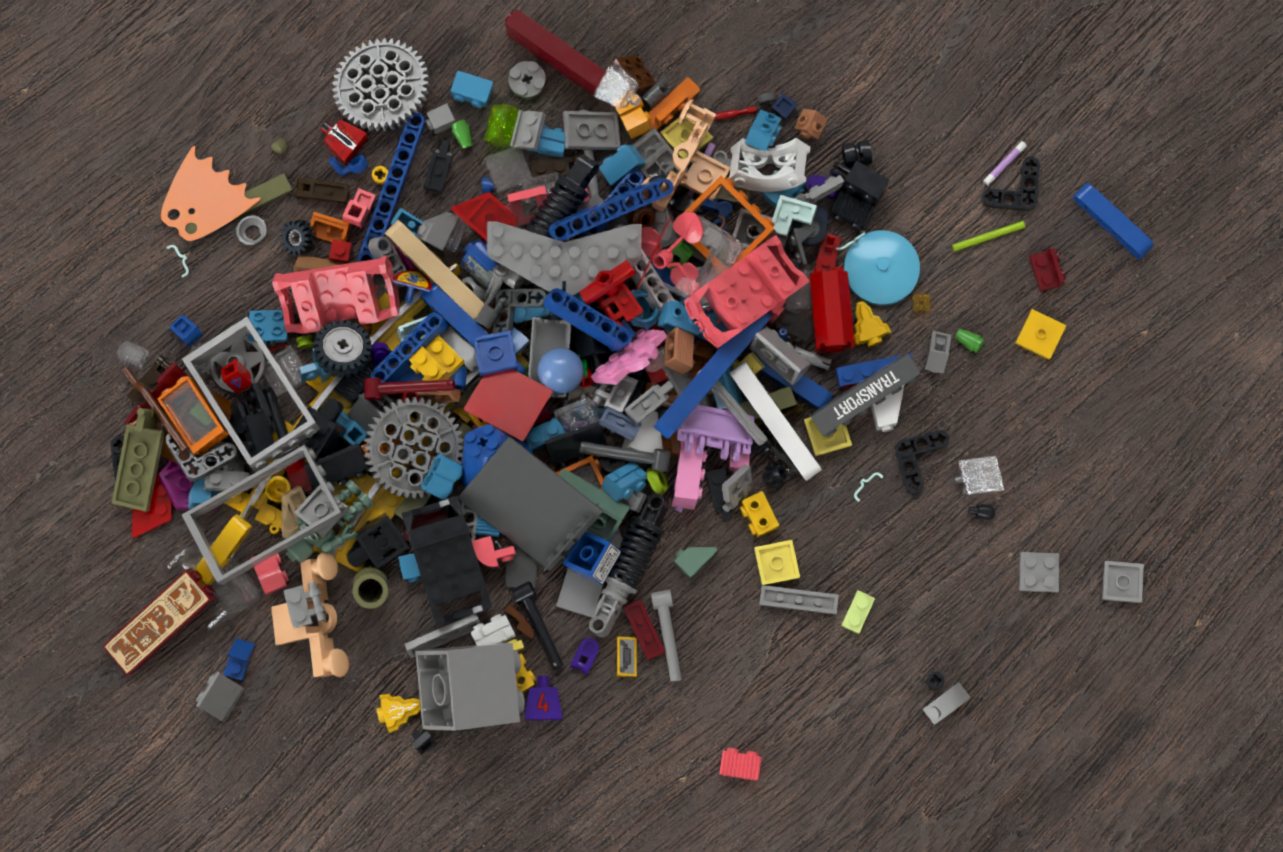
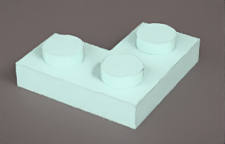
(789, 210)

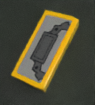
(626, 657)

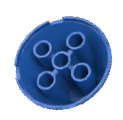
(480, 447)

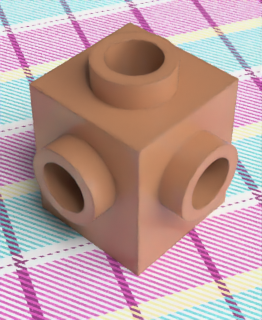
(810, 124)

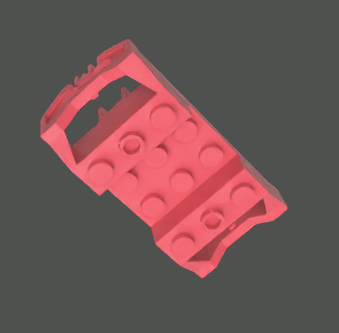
(746, 291)
(336, 295)

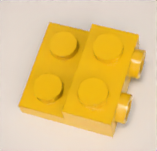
(436, 361)

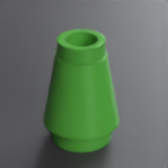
(462, 133)
(970, 340)

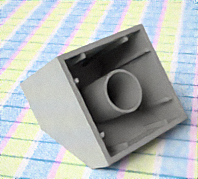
(469, 686)

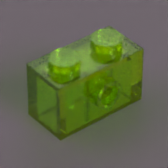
(501, 125)

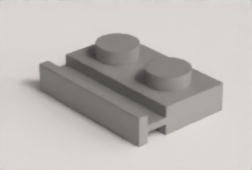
(528, 130)

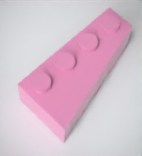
(688, 477)

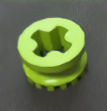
(305, 342)

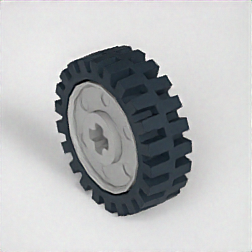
(342, 361)

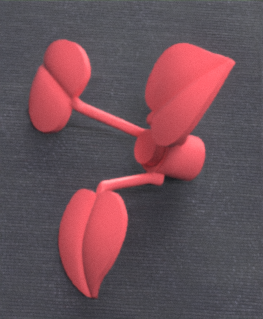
(691, 229)

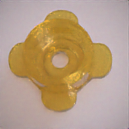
(926, 302)

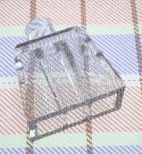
(618, 88)

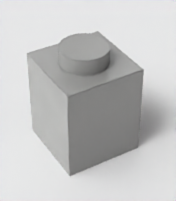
(440, 119)

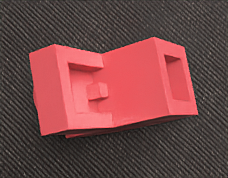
(359, 208)
(488, 556)

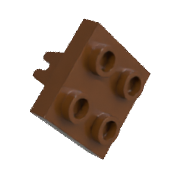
(634, 67)

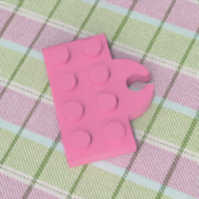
(631, 358)

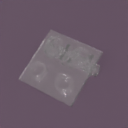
(986, 478)

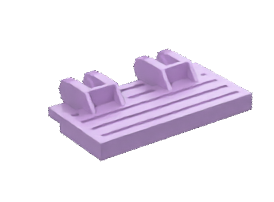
(720, 431)

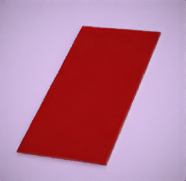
(652, 255)

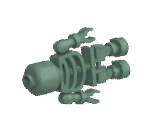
(304, 548)

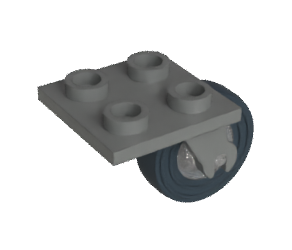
(807, 236)

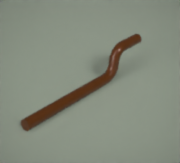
(140, 387)

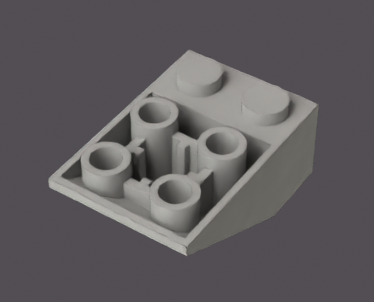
(219, 696)

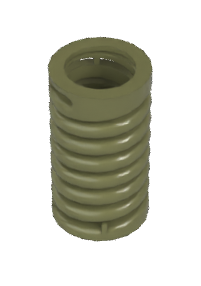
(365, 600)

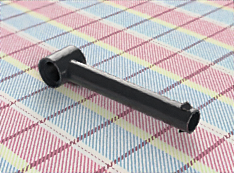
(277, 417)
(524, 595)

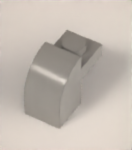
(946, 703)

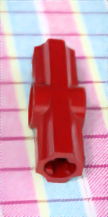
(607, 282)

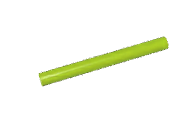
(987, 236)

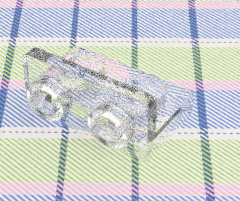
(801, 298)

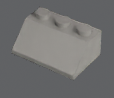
(779, 355)

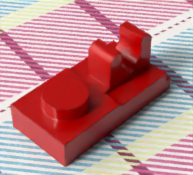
(827, 252)

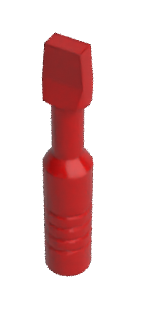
(734, 113)

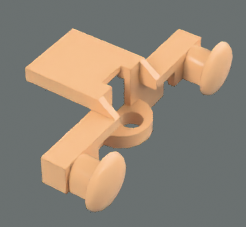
(704, 168)
(325, 659)

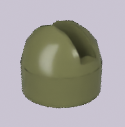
(279, 146)

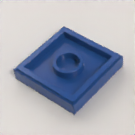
(495, 353)

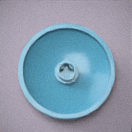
(882, 268)

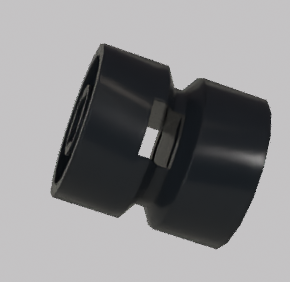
(850, 151)
(610, 464)

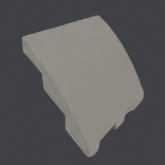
(656, 154)

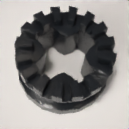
(931, 684)

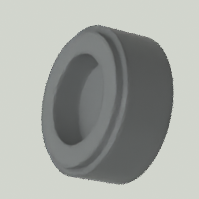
(767, 98)

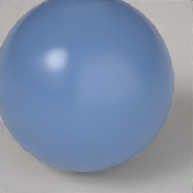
(560, 370)

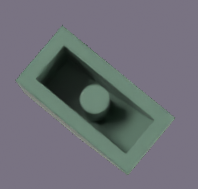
(693, 559)

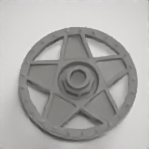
(247, 359)

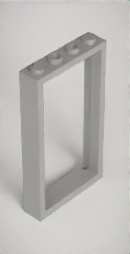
(219, 344)
(200, 539)

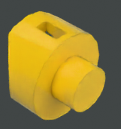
(276, 488)

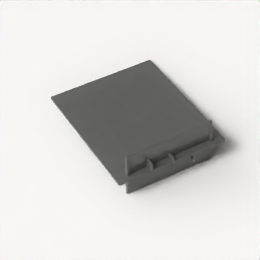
(530, 503)

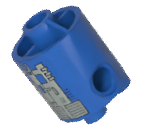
(478, 263)

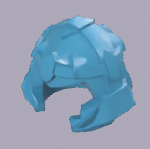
(647, 318)

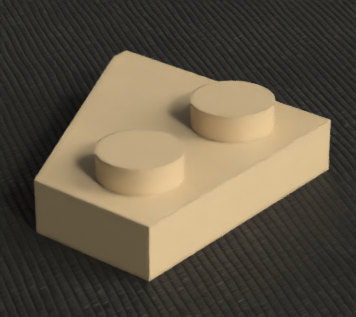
(290, 503)

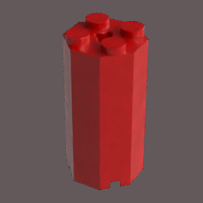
(831, 310)

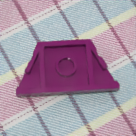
(177, 485)

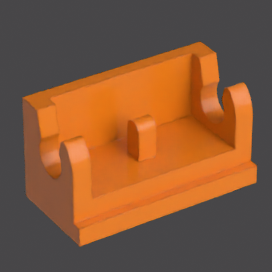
(329, 228)

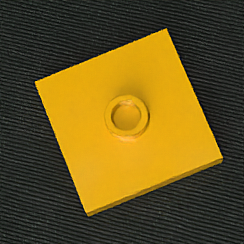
(1040, 334)

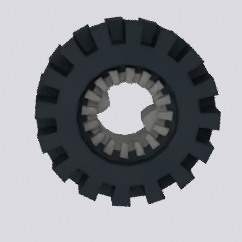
(290, 233)

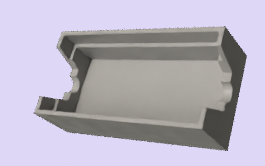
(545, 337)

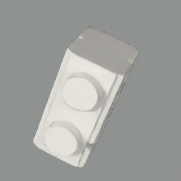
(496, 631)

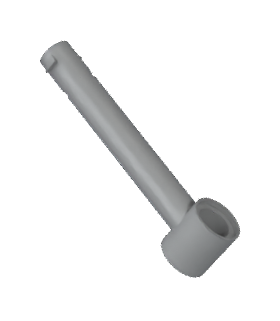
(662, 601)

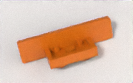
(672, 103)

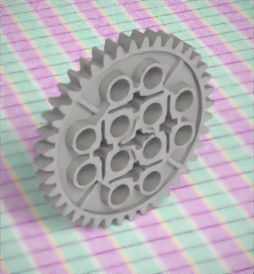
(379, 54)
(398, 417)

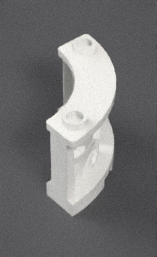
(782, 156)

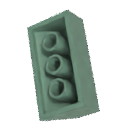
(613, 512)

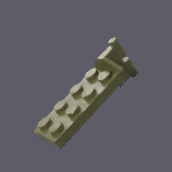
(139, 462)

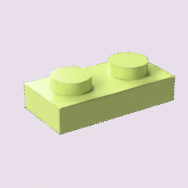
(858, 612)

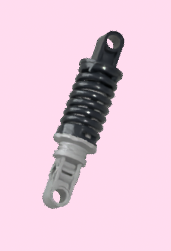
(559, 204)
(623, 575)

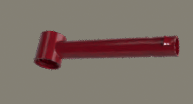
(375, 388)

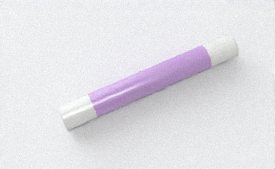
(1011, 156)

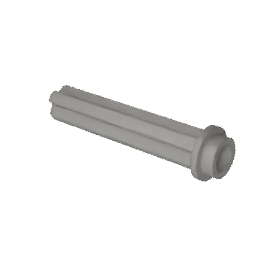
(499, 273)

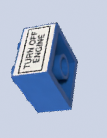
(592, 557)

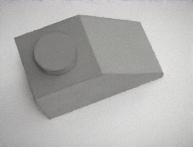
(437, 230)
(938, 352)

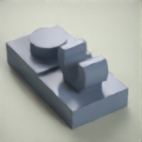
(619, 423)

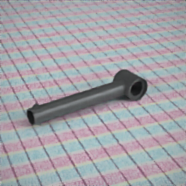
(659, 459)

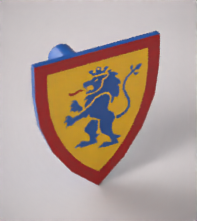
(413, 280)

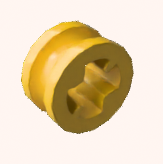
(376, 171)

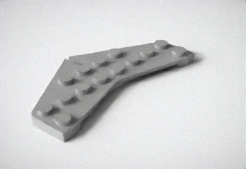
(553, 261)

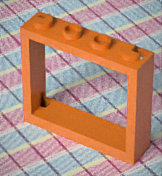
(741, 198)

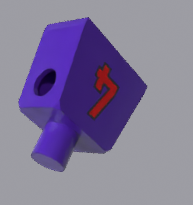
(543, 702)

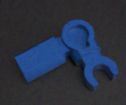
(723, 209)

